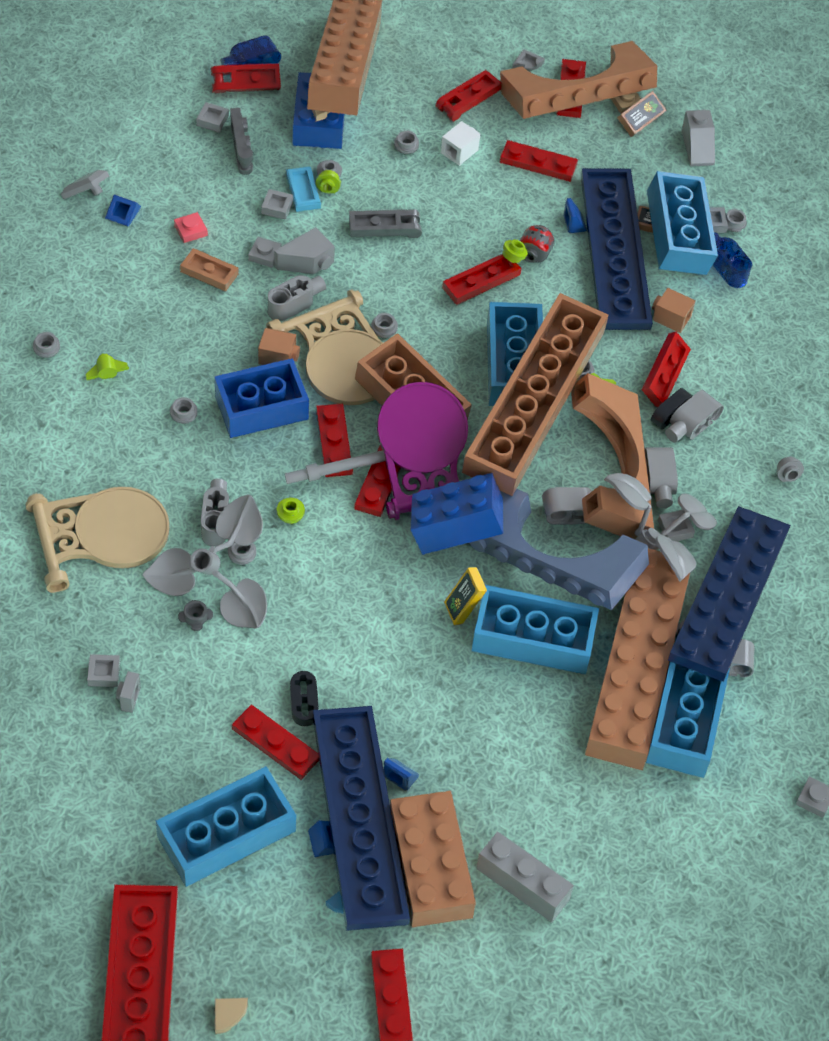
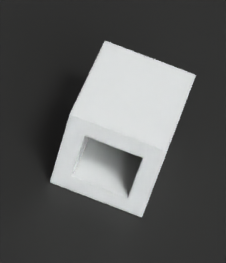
(460, 143)

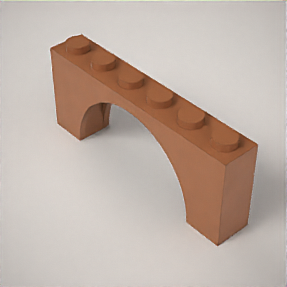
(535, 95)
(618, 417)

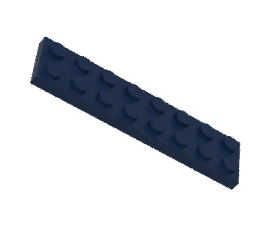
(616, 248)
(729, 594)
(360, 819)

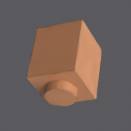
(673, 310)
(277, 346)

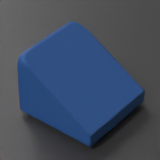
(122, 210)
(573, 217)
(399, 773)
(321, 839)

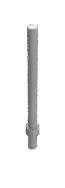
(313, 472)

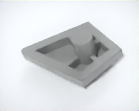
(88, 181)

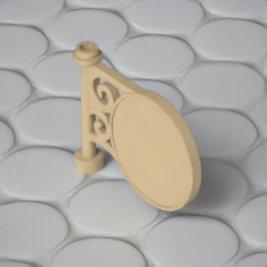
(335, 354)
(112, 527)

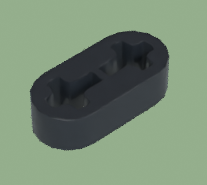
(663, 414)
(297, 698)

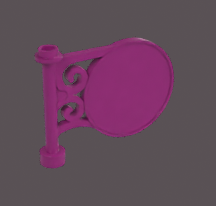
(422, 433)

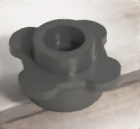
(195, 607)

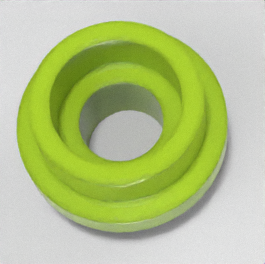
(328, 182)
(514, 251)
(290, 516)

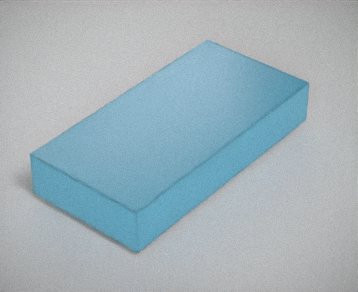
(303, 189)

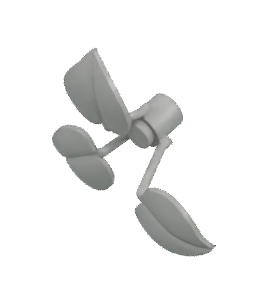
(675, 553)
(175, 567)

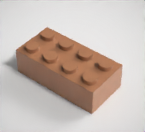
(395, 366)
(432, 859)

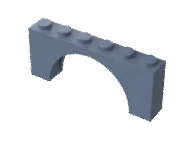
(597, 577)

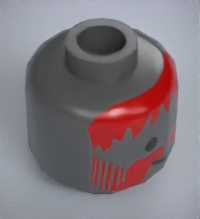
(538, 242)

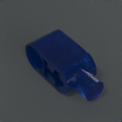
(253, 51)
(732, 262)

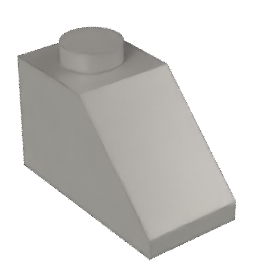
(699, 137)
(305, 253)

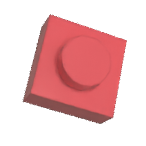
(190, 227)

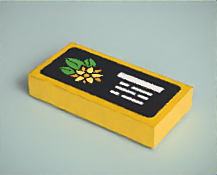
(465, 596)

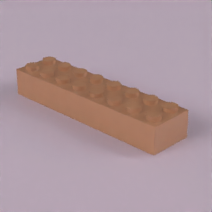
(344, 56)
(535, 393)
(637, 666)

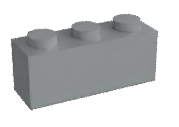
(524, 876)

